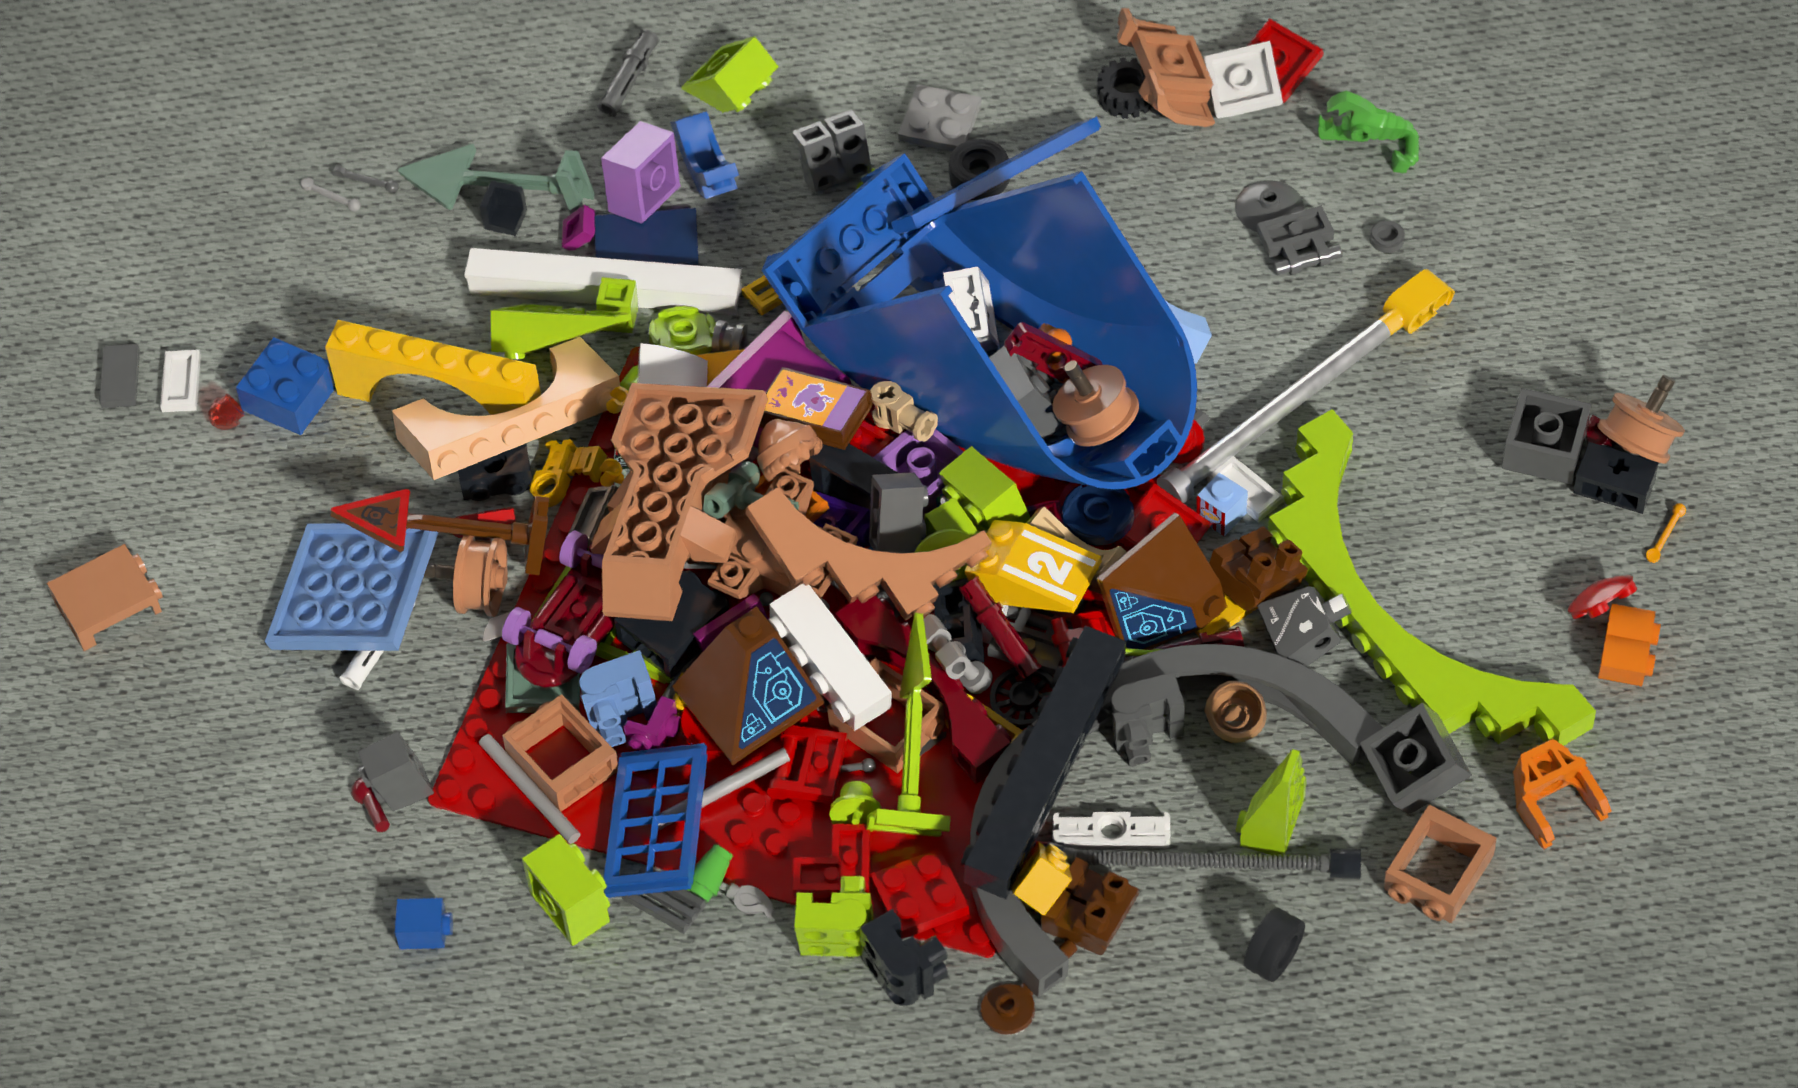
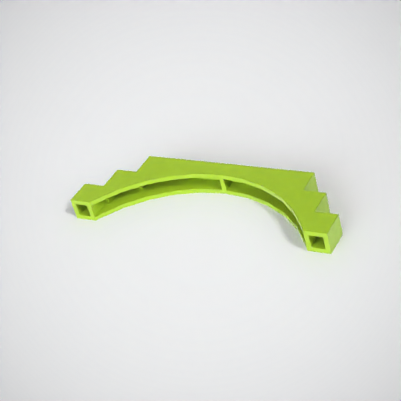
(1417, 670)

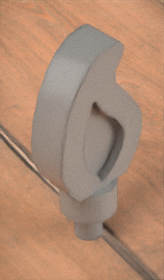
(749, 899)

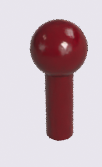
(366, 796)

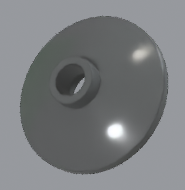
(1253, 208)

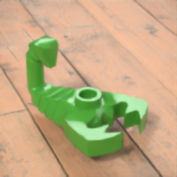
(1367, 122)

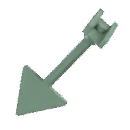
(446, 173)

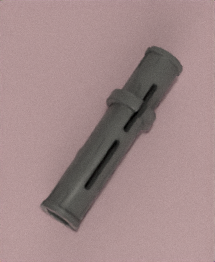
(633, 63)

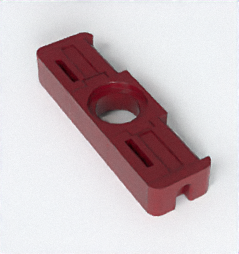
(1039, 346)

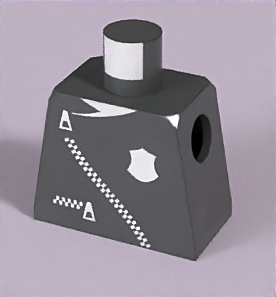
(1304, 623)

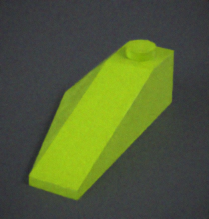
(537, 326)

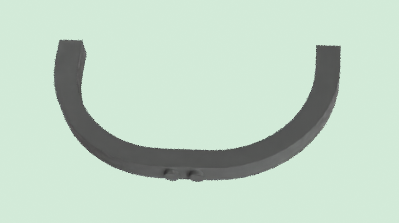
(1196, 667)

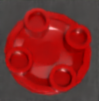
(1596, 596)

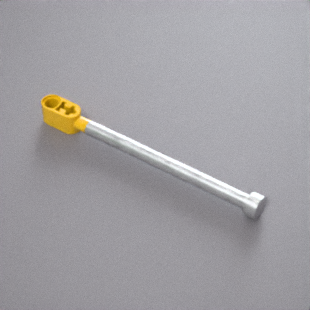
(1405, 308)

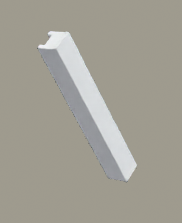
(579, 280)

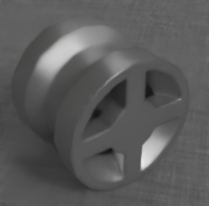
(729, 337)

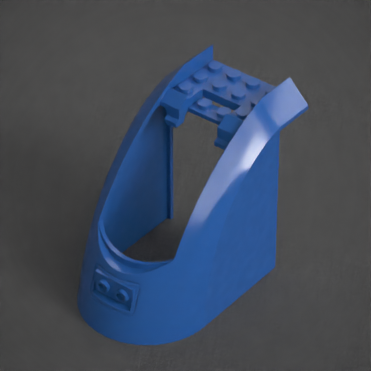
(1047, 261)

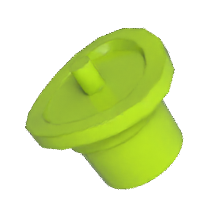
(854, 804)

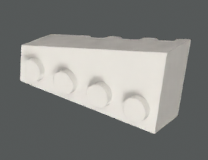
(829, 657)

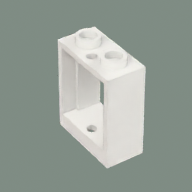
(974, 300)

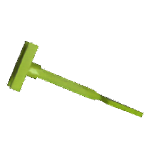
(908, 817)

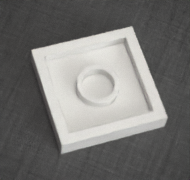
(1244, 80)

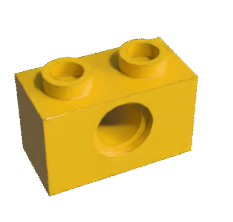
(1043, 877)

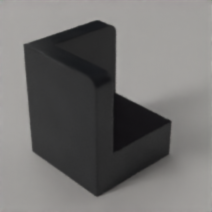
(503, 208)

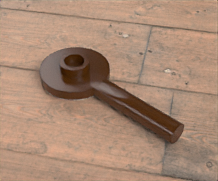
(1011, 1007)

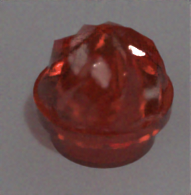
(225, 412)

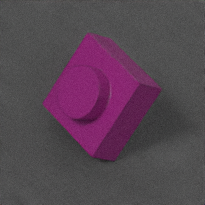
(578, 228)

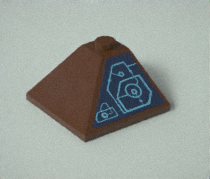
(1161, 588)
(747, 687)

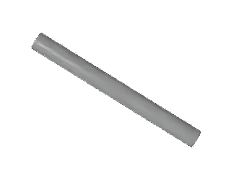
(733, 782)
(529, 788)

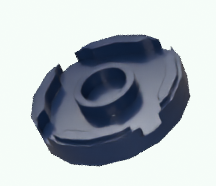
(1098, 514)

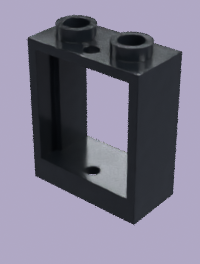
(846, 474)

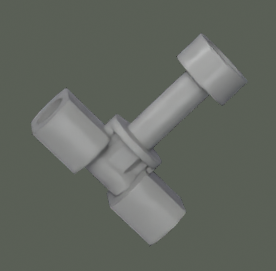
(952, 657)

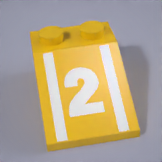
(1034, 568)

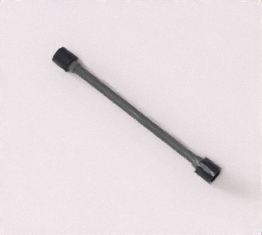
(1340, 863)

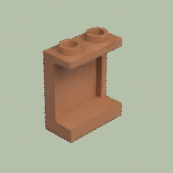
(104, 593)

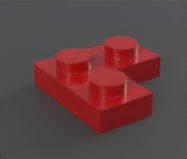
(849, 858)

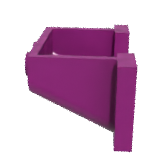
(763, 359)

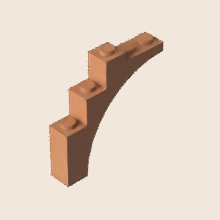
(906, 578)

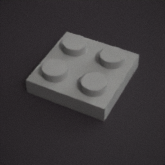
(939, 118)

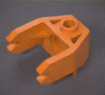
(1545, 772)

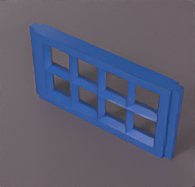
(664, 880)

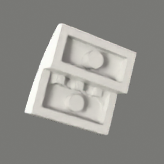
(670, 367)

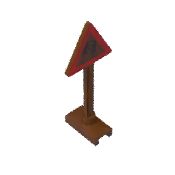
(388, 517)

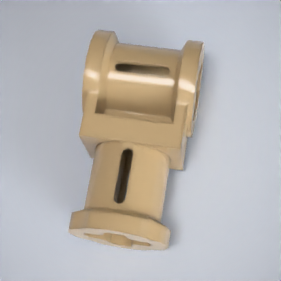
(897, 411)

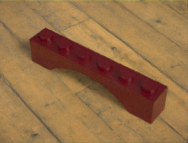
(882, 636)

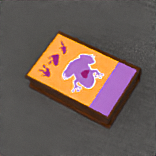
(826, 405)

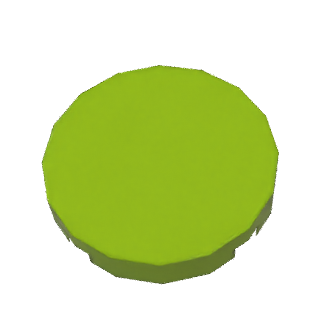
(683, 330)

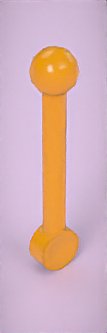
(1653, 555)

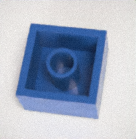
(286, 386)

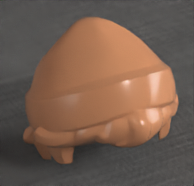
(785, 447)

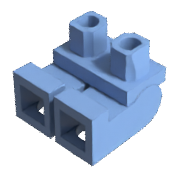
(616, 693)

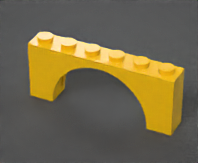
(366, 354)

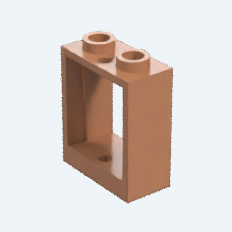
(932, 722)
(580, 777)
(1454, 834)

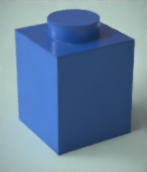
(422, 923)

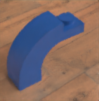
(703, 155)

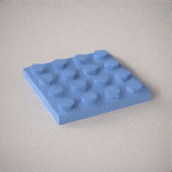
(349, 590)

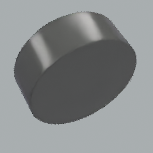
(1387, 236)

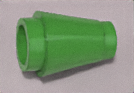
(710, 873)

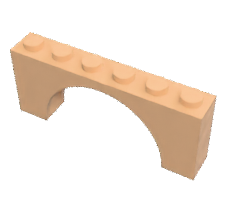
(452, 441)

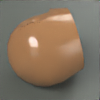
(1236, 703)

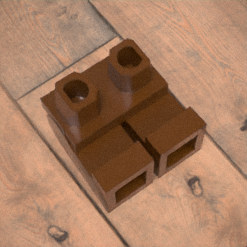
(1256, 570)
(1090, 908)

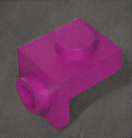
(661, 726)

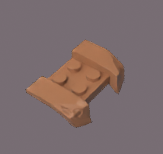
(1173, 68)

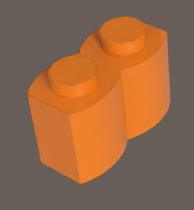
(1628, 645)

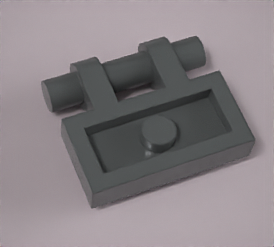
(1295, 232)
(1037, 642)

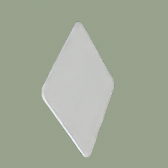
(495, 627)

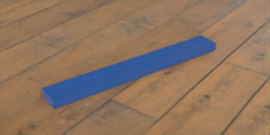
(995, 175)

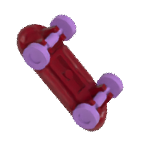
(568, 625)

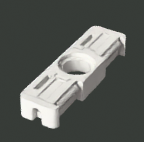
(1136, 831)

